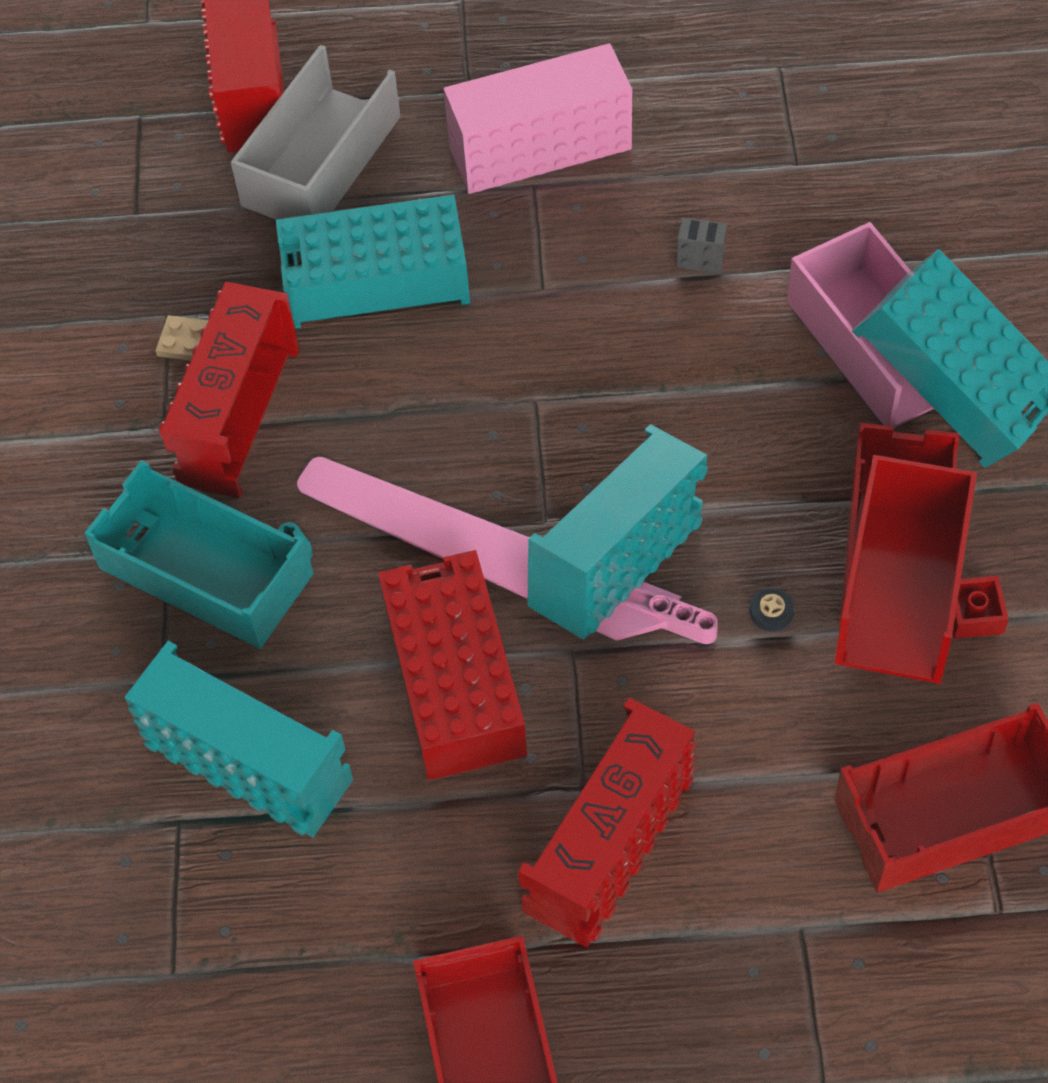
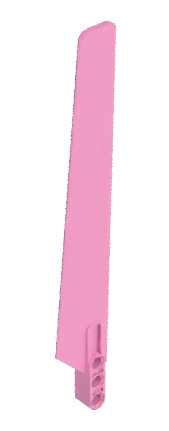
(500, 550)

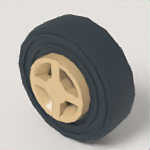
(765, 603)

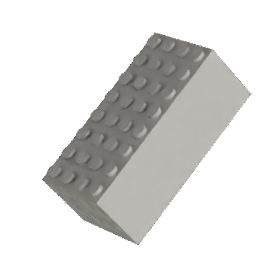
(312, 144)

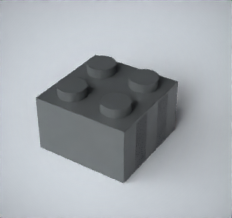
(701, 245)

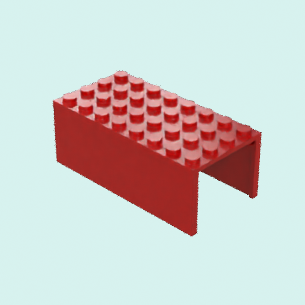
(242, 65)
(906, 569)

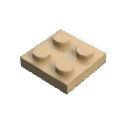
(180, 337)

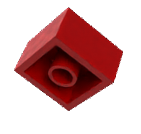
(980, 608)

